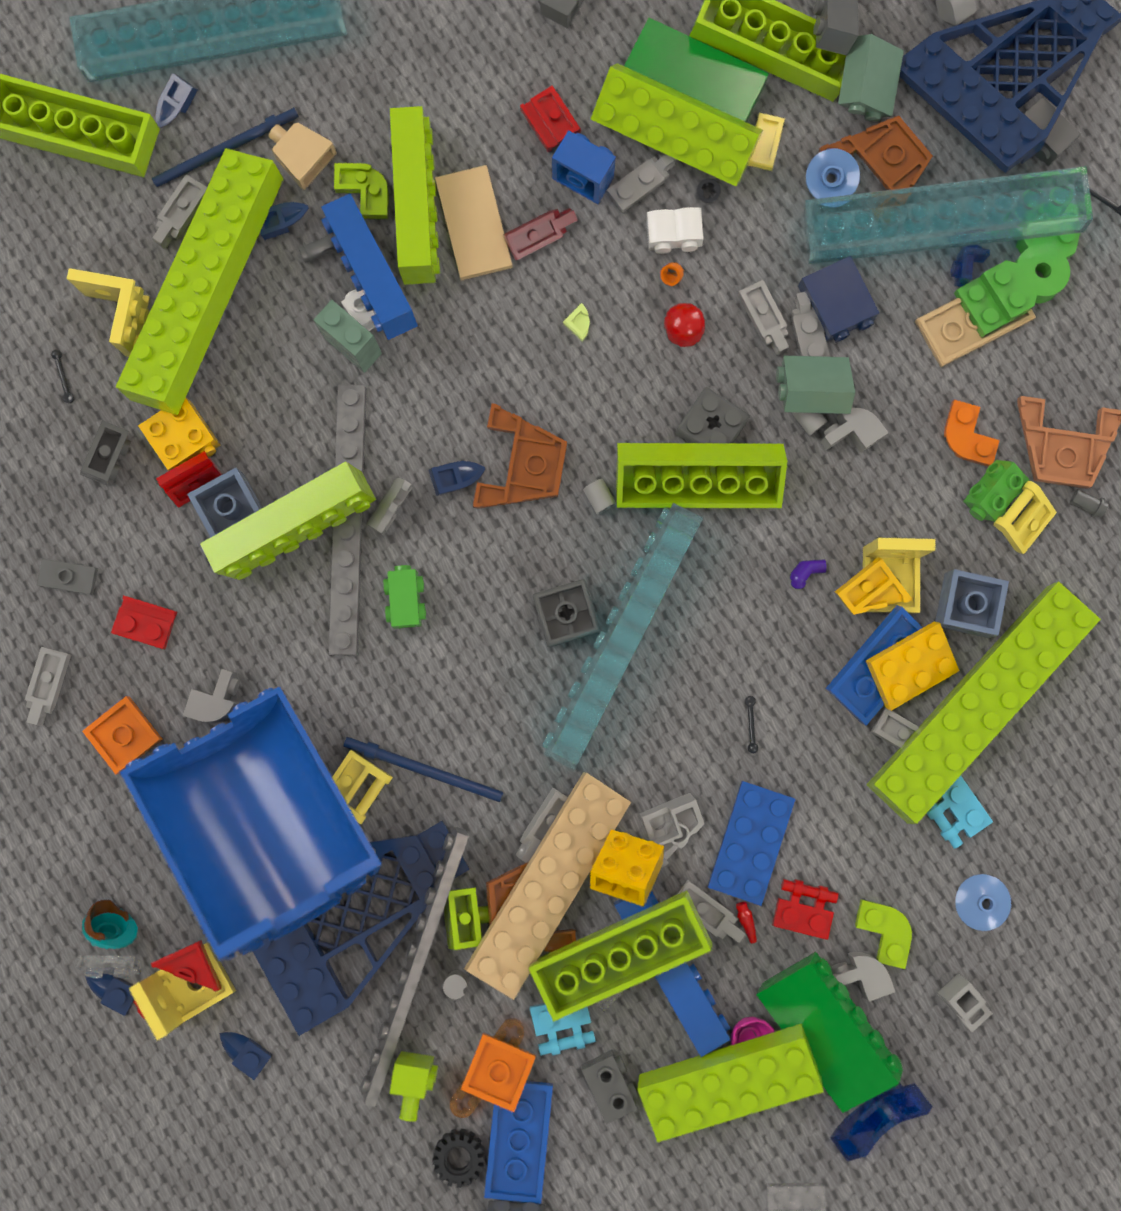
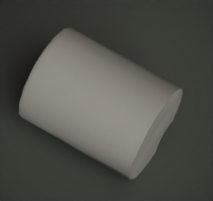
(810, 421)
(599, 496)
(455, 984)

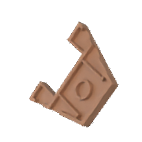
(1066, 455)

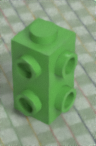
(995, 490)
(404, 597)

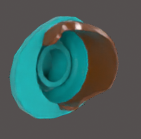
(109, 926)

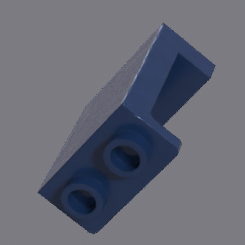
(840, 299)

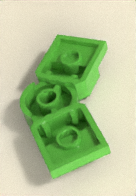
(1014, 287)

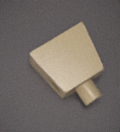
(301, 152)

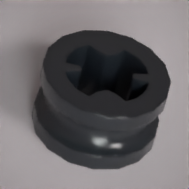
(716, 189)

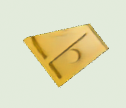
(872, 588)

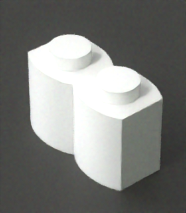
(675, 229)

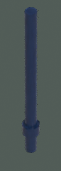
(231, 144)
(373, 751)

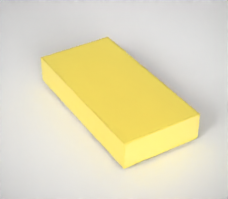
(767, 146)

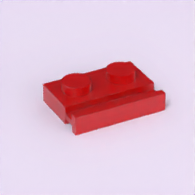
(549, 118)
(188, 477)
(144, 622)

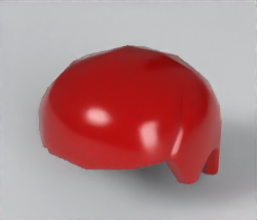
(684, 324)

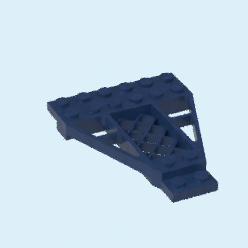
(976, 104)
(297, 962)

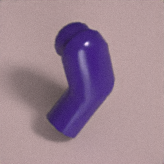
(804, 570)

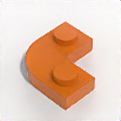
(961, 435)

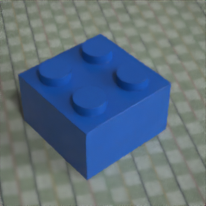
(583, 166)

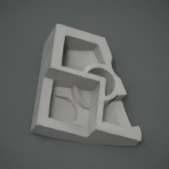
(387, 508)
(681, 820)

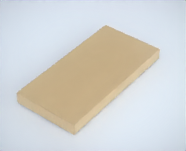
(473, 222)
(953, 334)

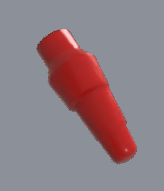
(746, 920)

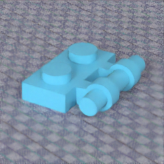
(964, 808)
(544, 1025)

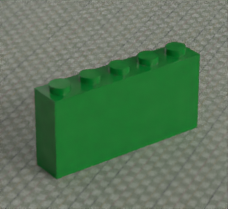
(697, 69)
(843, 1043)

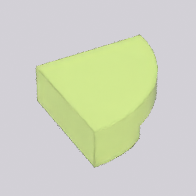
(578, 322)

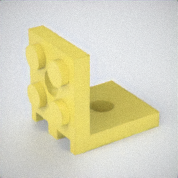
(130, 309)
(903, 560)
(171, 1000)

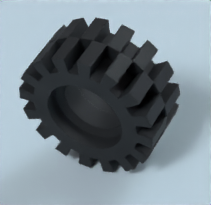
(458, 1175)

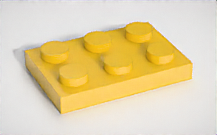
(912, 665)

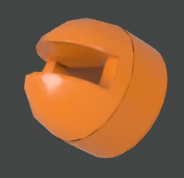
(672, 278)

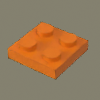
(122, 734)
(498, 1072)

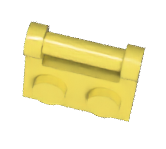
(1030, 522)
(350, 778)

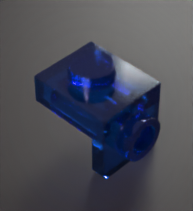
(963, 266)

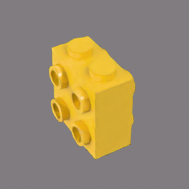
(179, 436)
(627, 867)

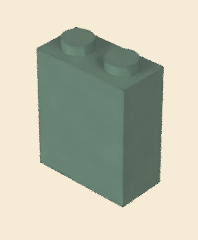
(871, 77)
(347, 336)
(816, 384)

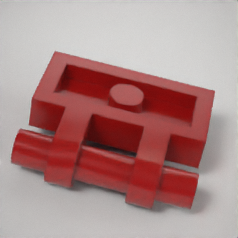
(802, 917)

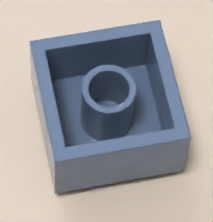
(224, 501)
(972, 603)

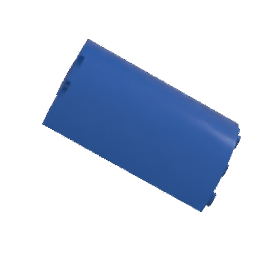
(252, 825)

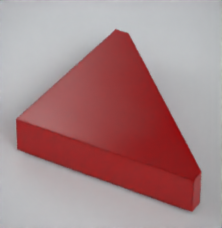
(190, 965)

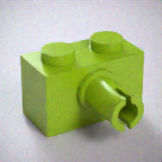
(464, 918)
(412, 1079)

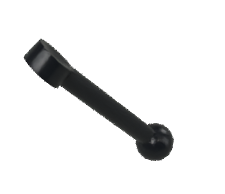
(1106, 201)
(67, 397)
(750, 702)

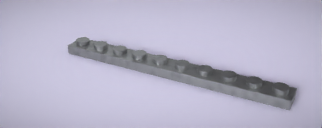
(347, 536)
(409, 976)

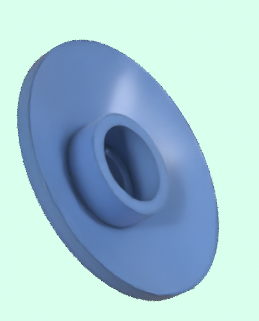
(837, 163)
(970, 898)

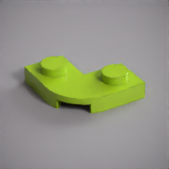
(367, 181)
(894, 928)

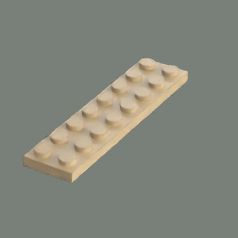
(547, 886)

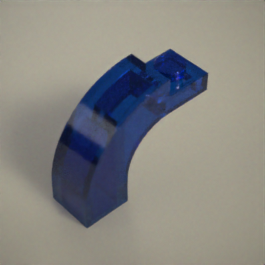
(876, 1116)

